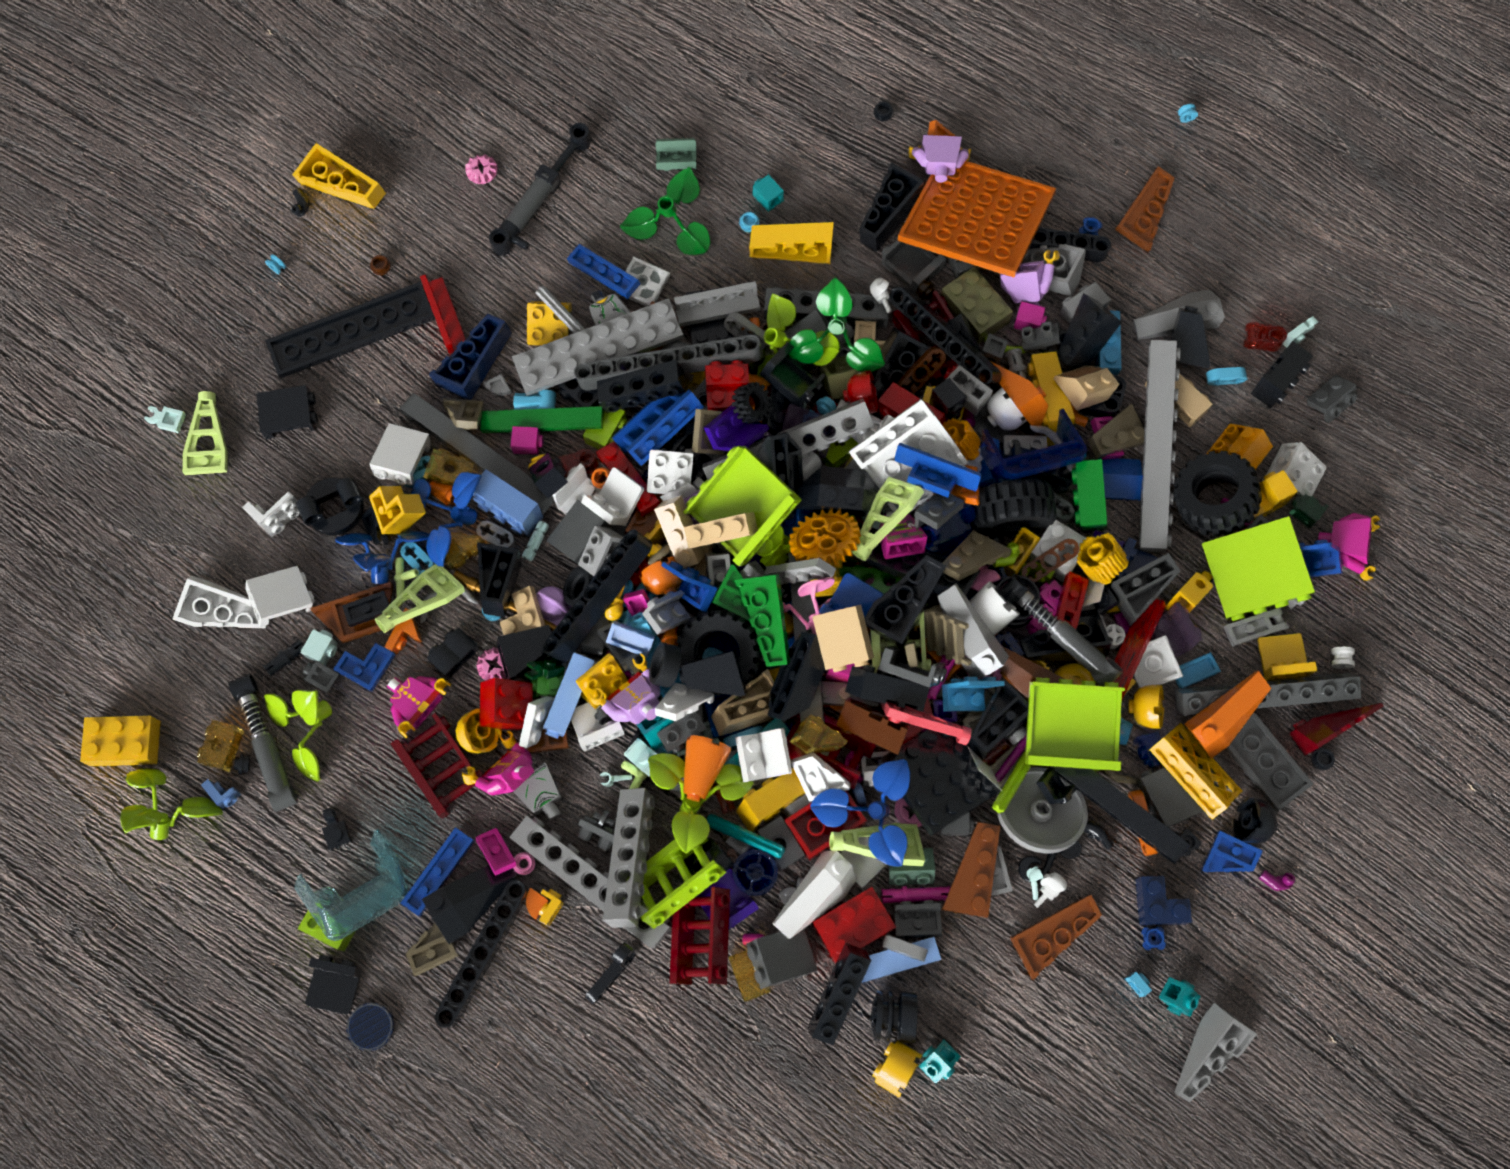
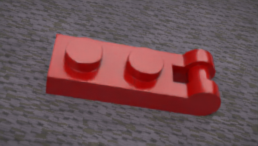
(1072, 598)

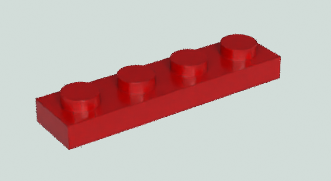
(612, 457)

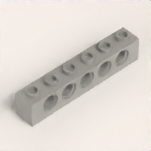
(616, 912)

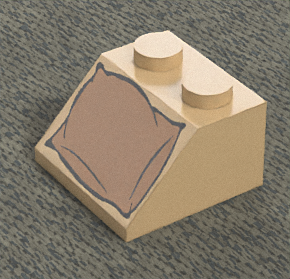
(1087, 385)

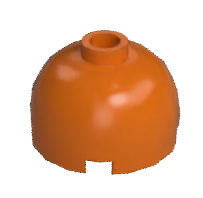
(658, 579)

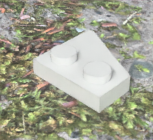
(682, 701)
(534, 721)
(817, 775)

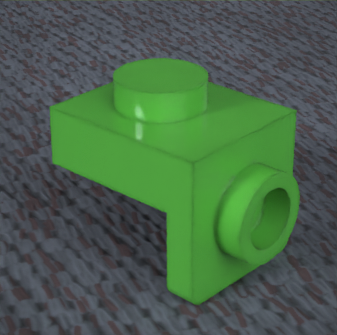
(546, 687)

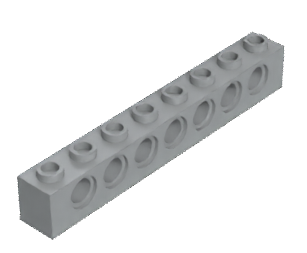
(835, 418)
(524, 837)

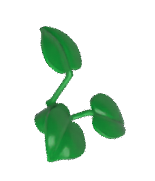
(641, 221)
(836, 302)

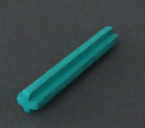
(745, 836)

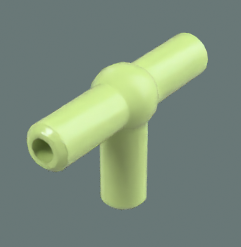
(401, 576)
(639, 775)

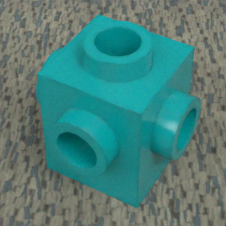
(1180, 997)
(935, 1064)

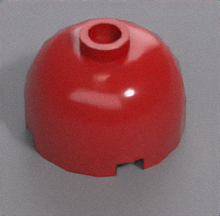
(861, 387)

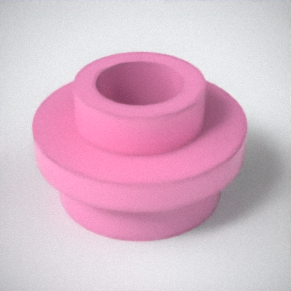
(531, 863)

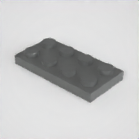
(1268, 764)

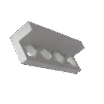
(716, 303)

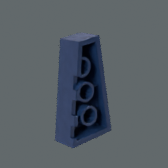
(473, 358)

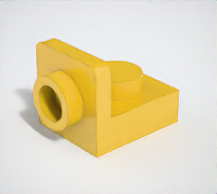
(550, 910)

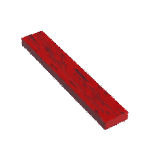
(1137, 642)

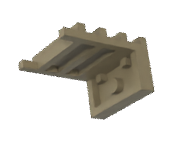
(945, 635)

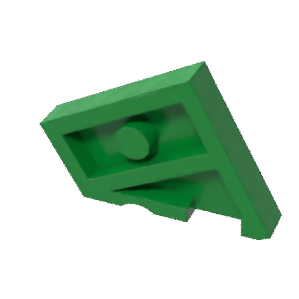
(729, 594)

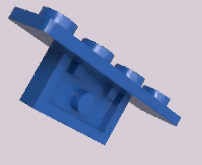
(935, 472)

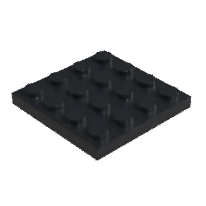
(942, 779)

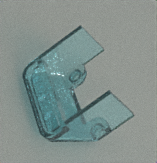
(346, 914)

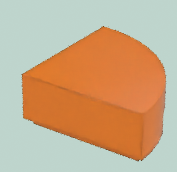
(534, 903)

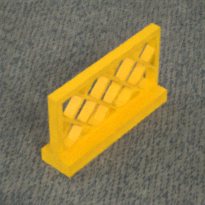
(1196, 781)

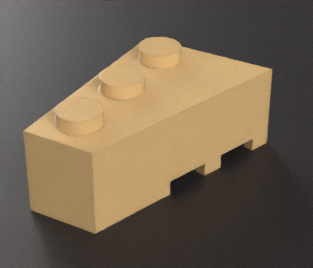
(745, 710)

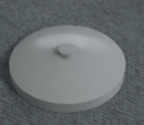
(1043, 825)

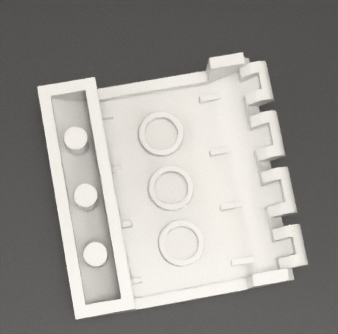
(915, 428)

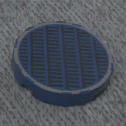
(370, 1026)

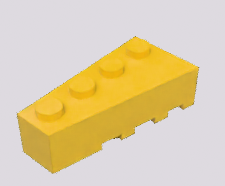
(334, 176)
(793, 242)
(1043, 369)
(769, 799)

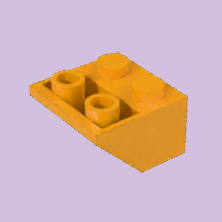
(1245, 441)

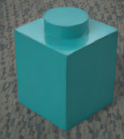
(768, 192)

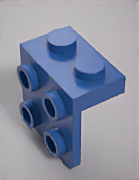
(1322, 558)
(696, 588)
(850, 593)

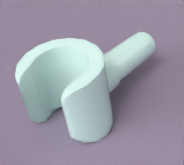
(614, 778)
(1034, 874)

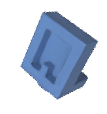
(220, 795)

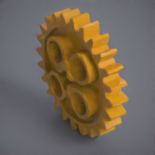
(825, 537)

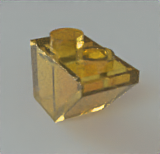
(461, 548)
(817, 737)

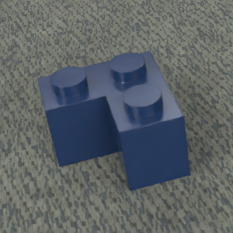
(1155, 908)

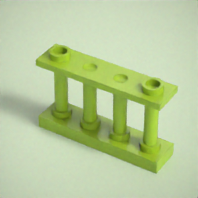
(693, 885)

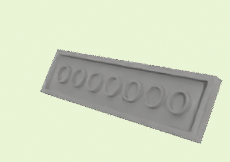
(615, 338)

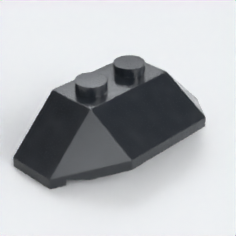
(784, 459)
(838, 490)
(797, 681)

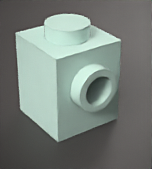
(320, 646)

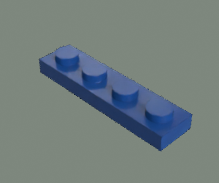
(603, 271)
(437, 870)

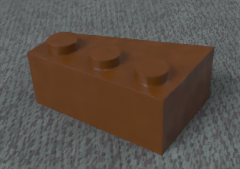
(871, 725)

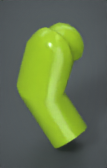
(1008, 561)

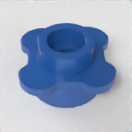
(1090, 222)
(1158, 933)

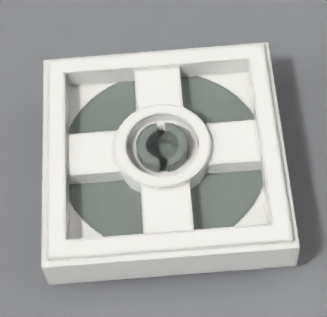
(651, 280)

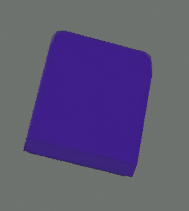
(938, 711)

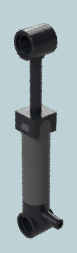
(546, 181)

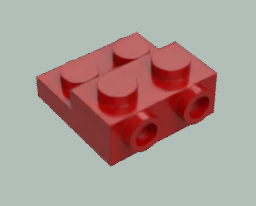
(722, 382)

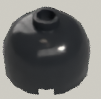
(1256, 821)

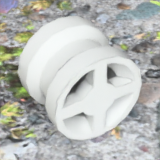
(1117, 635)
(1343, 657)

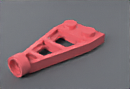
(926, 720)

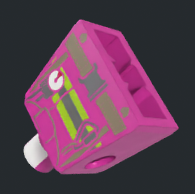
(903, 539)

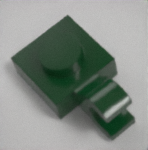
(547, 668)

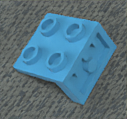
(967, 693)

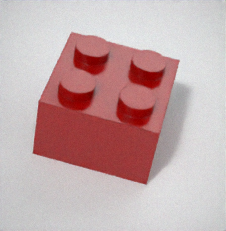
(504, 703)

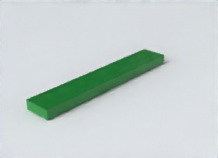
(545, 419)

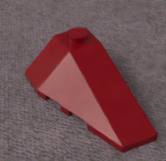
(1324, 728)

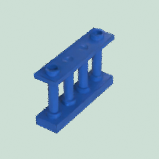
(656, 425)

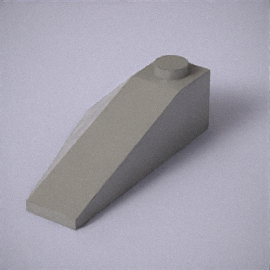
(1162, 320)
(1214, 1044)

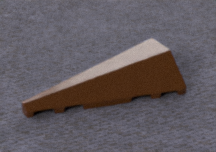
(1021, 671)

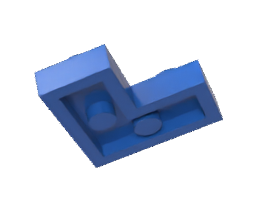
(366, 672)

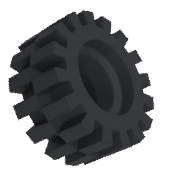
(760, 399)

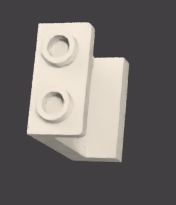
(399, 454)
(279, 594)

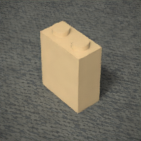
(843, 638)

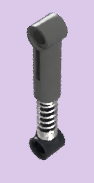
(1101, 667)
(280, 791)

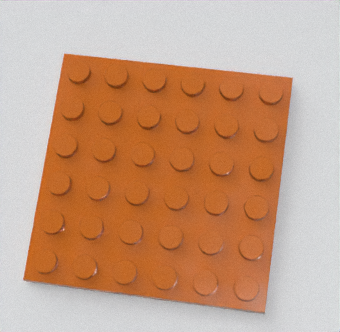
(978, 217)

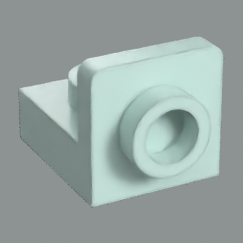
(638, 754)

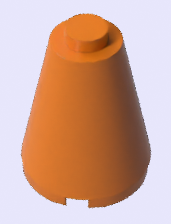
(702, 765)

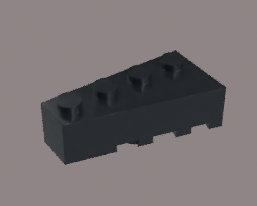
(890, 206)

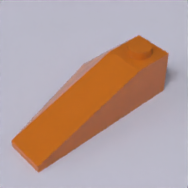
(1024, 395)
(1224, 718)

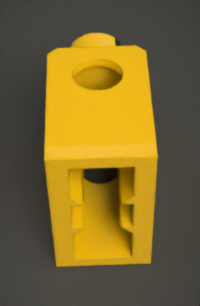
(1193, 591)

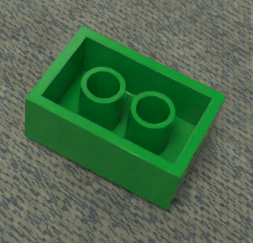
(1090, 495)

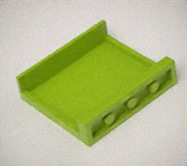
(742, 487)
(1258, 569)
(1073, 724)

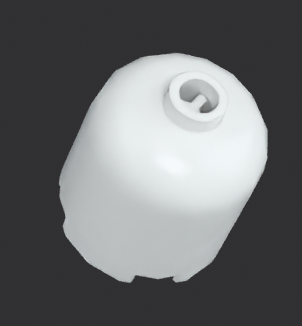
(993, 608)

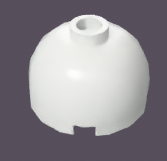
(1004, 411)

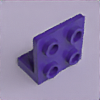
(729, 431)
(740, 903)

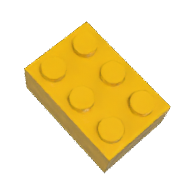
(120, 740)

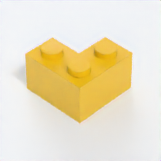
(1275, 492)
(396, 510)

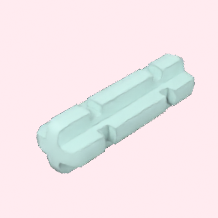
(535, 540)

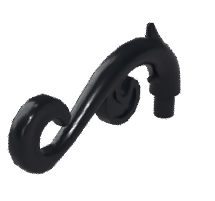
(1094, 830)

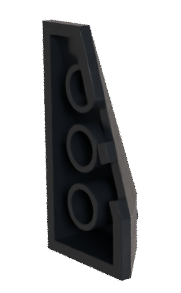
(1042, 647)

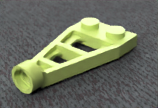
(205, 461)
(893, 491)
(438, 579)
(914, 855)

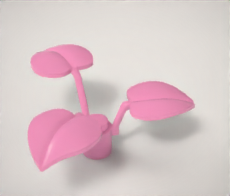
(811, 588)

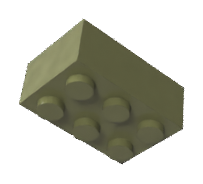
(979, 302)

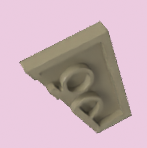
(972, 554)

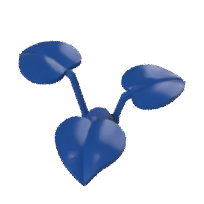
(463, 490)
(378, 562)
(891, 842)

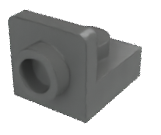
(319, 676)

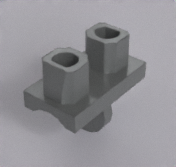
(1040, 337)
(600, 825)

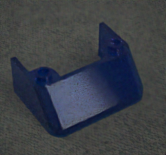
(1068, 452)

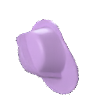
(552, 604)

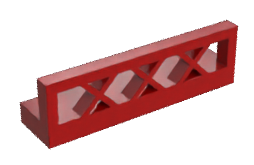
(443, 312)

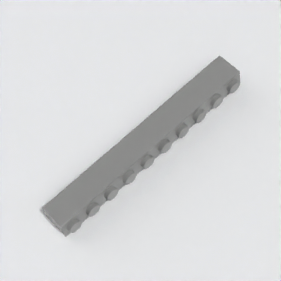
(1158, 446)

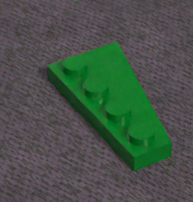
(765, 606)

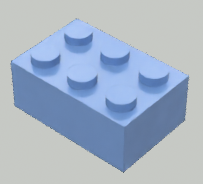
(507, 504)

